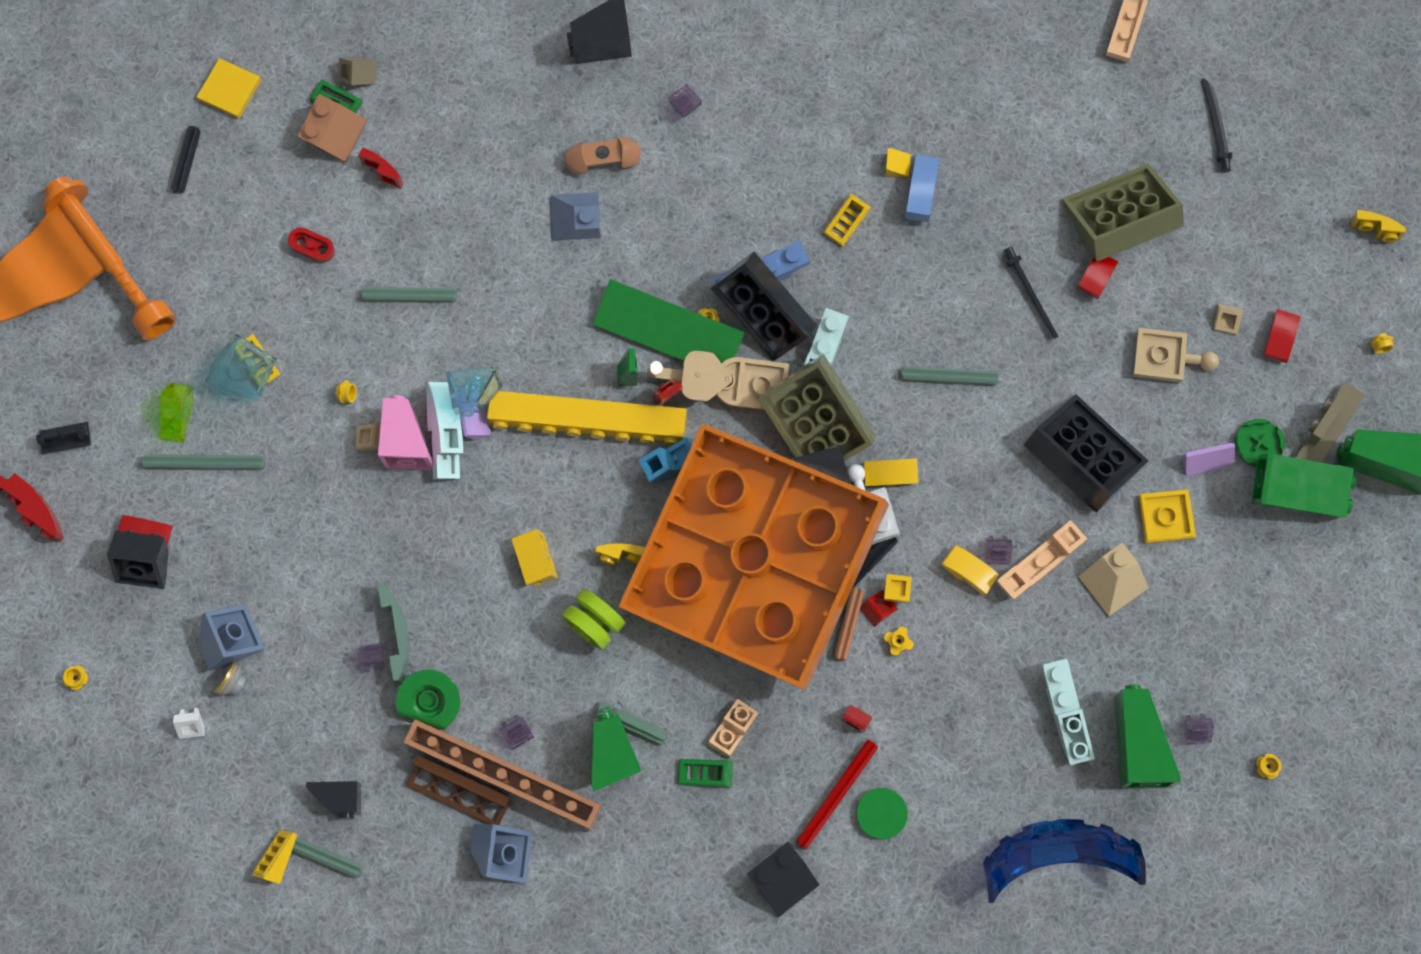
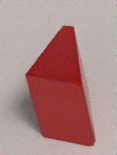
(877, 609)
(856, 718)

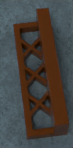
(462, 782)

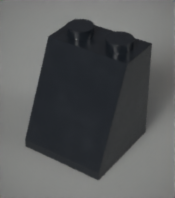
(600, 34)

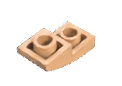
(733, 728)

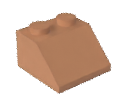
(332, 128)

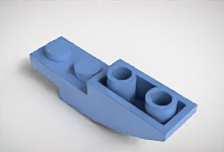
(782, 261)

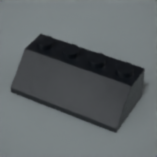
(764, 306)

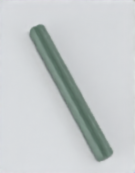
(214, 462)

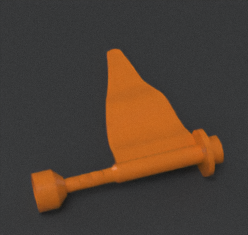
(65, 257)

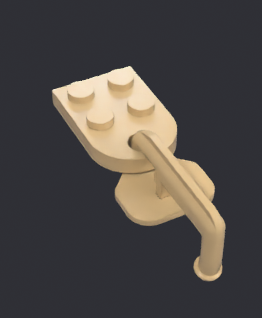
(706, 377)

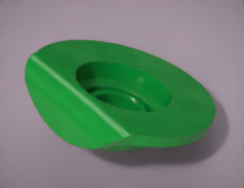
(429, 698)

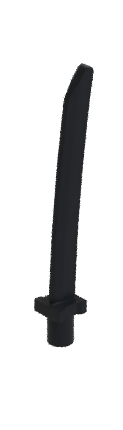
(1224, 155)
(1014, 260)

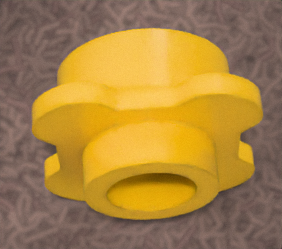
(901, 634)

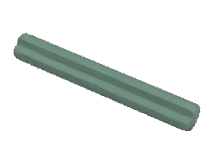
(395, 294)
(955, 376)

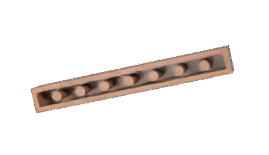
(503, 775)

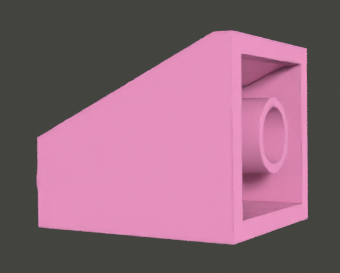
(401, 437)

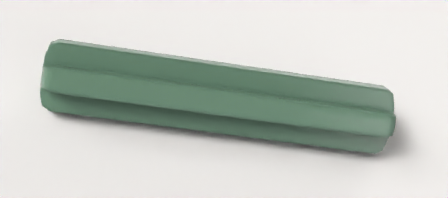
(638, 725)
(327, 858)

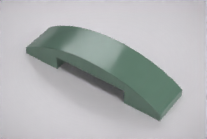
(398, 662)

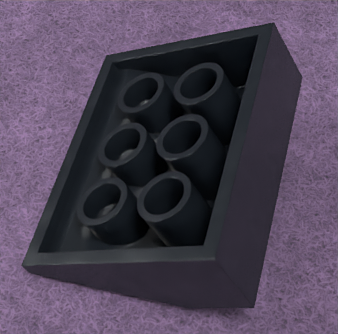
(1085, 453)

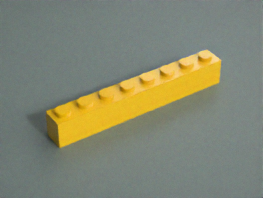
(587, 417)

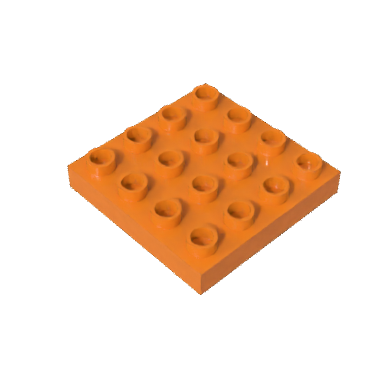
(754, 556)

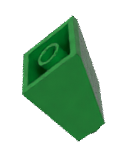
(610, 750)

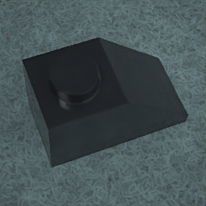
(339, 797)

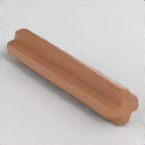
(848, 624)

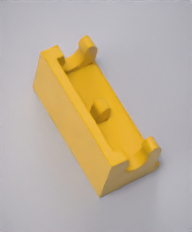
(534, 558)

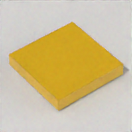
(229, 88)
(1166, 516)

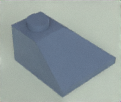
(575, 216)
(228, 636)
(501, 851)

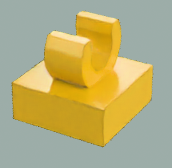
(897, 588)

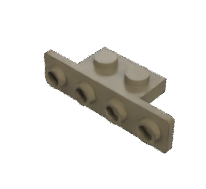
(1331, 424)

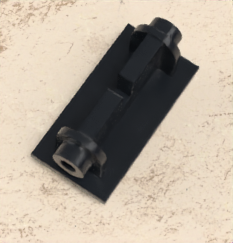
(64, 438)

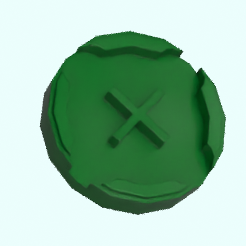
(1258, 438)
(882, 813)

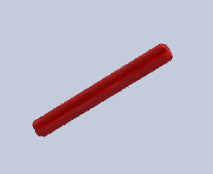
(836, 794)

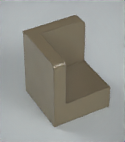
(357, 70)

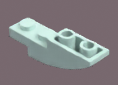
(828, 336)
(446, 431)
(1067, 712)

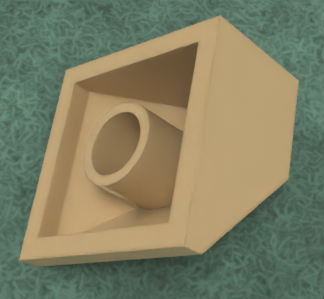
(1114, 579)

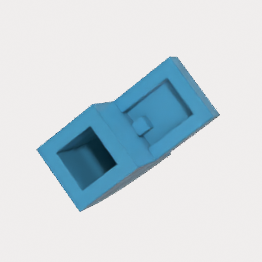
(666, 463)

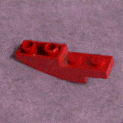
(32, 506)

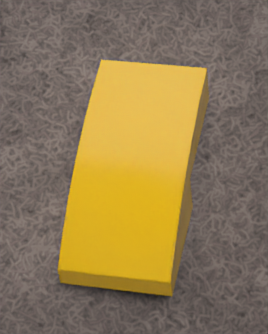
(1384, 227)
(891, 472)
(614, 552)
(970, 568)

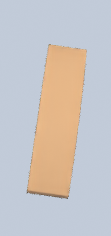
(1042, 560)

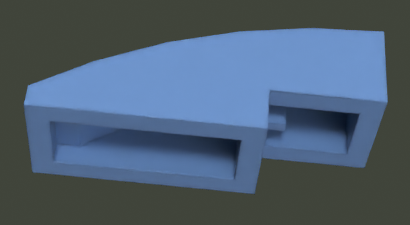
(922, 188)

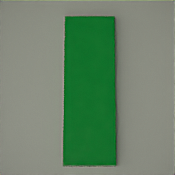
(664, 324)

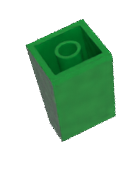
(1385, 456)
(1303, 485)
(1141, 742)

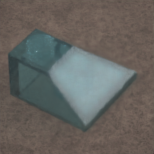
(241, 369)
(473, 389)

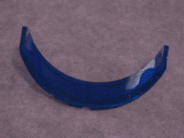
(1060, 843)

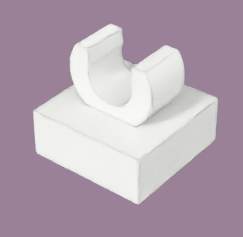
(189, 724)

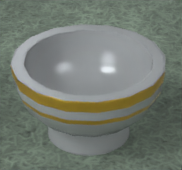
(230, 681)

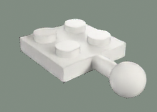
(888, 527)

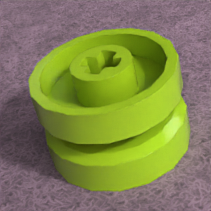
(595, 616)

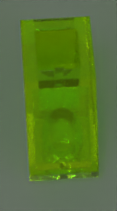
(175, 411)

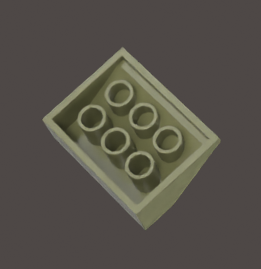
(1124, 212)
(817, 412)

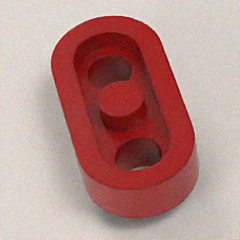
(312, 245)

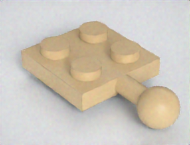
(1164, 355)

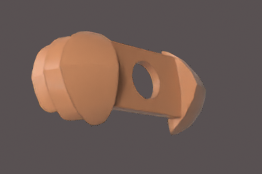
(620, 150)

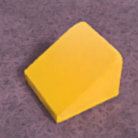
(897, 163)

